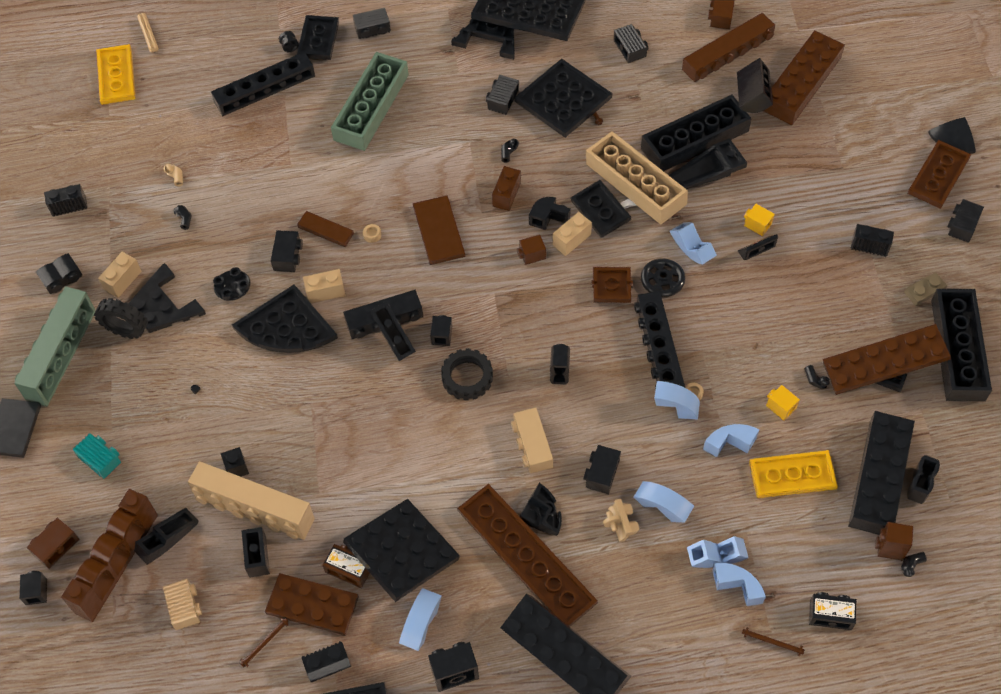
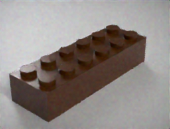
(804, 76)

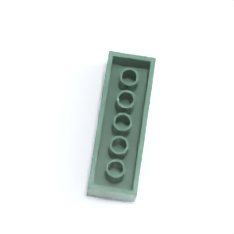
(370, 101)
(55, 346)

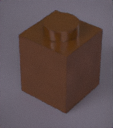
(532, 249)

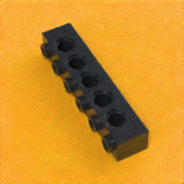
(263, 83)
(653, 304)

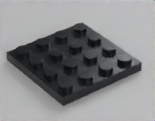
(563, 97)
(401, 549)

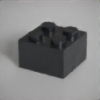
(453, 666)

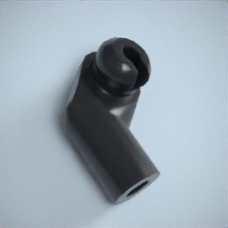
(507, 148)
(186, 216)
(910, 561)

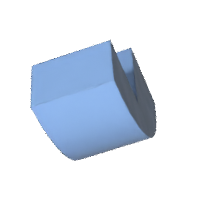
(691, 244)
(676, 396)
(737, 435)
(669, 502)
(706, 553)
(733, 576)
(420, 616)

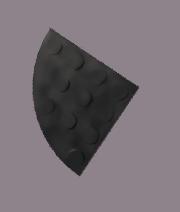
(286, 324)

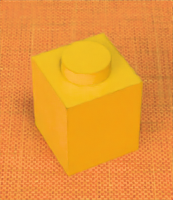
(758, 219)
(782, 402)

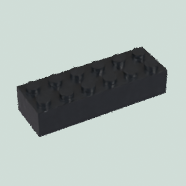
(695, 133)
(959, 323)
(881, 472)
(563, 649)

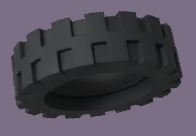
(134, 320)
(461, 357)

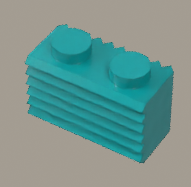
(97, 455)

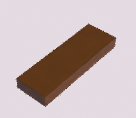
(325, 229)

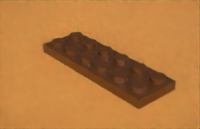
(886, 359)

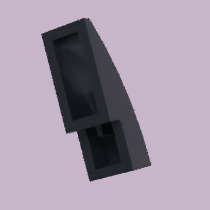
(165, 535)

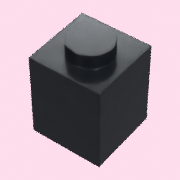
(441, 330)
(235, 462)
(33, 588)

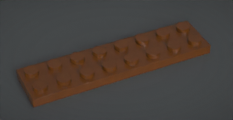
(527, 555)

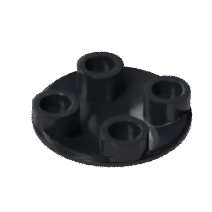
(231, 284)

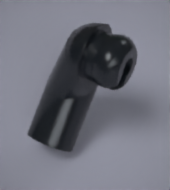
(813, 379)

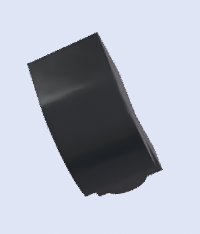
(547, 209)

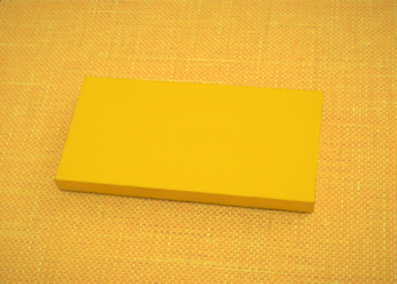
(115, 74)
(793, 474)

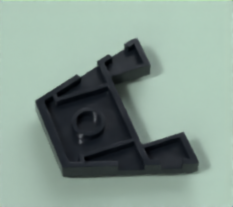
(490, 32)
(158, 307)

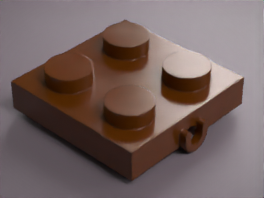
(612, 284)

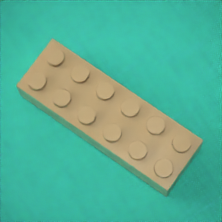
(636, 177)
(251, 501)

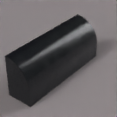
(754, 87)

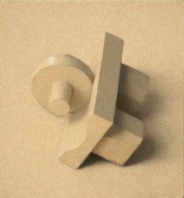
(618, 520)

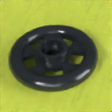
(659, 264)

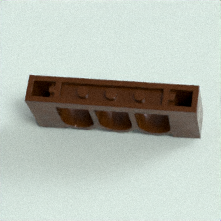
(110, 556)

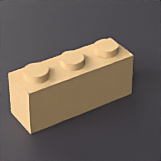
(532, 440)

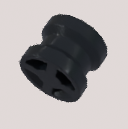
(288, 41)

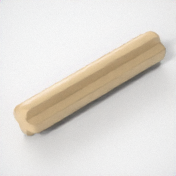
(147, 31)

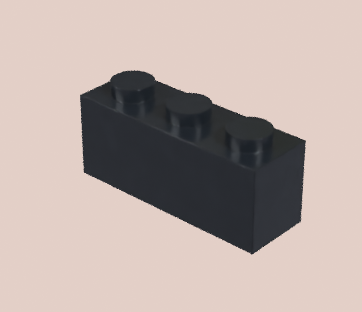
(392, 331)

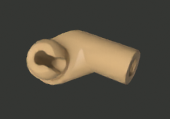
(174, 172)

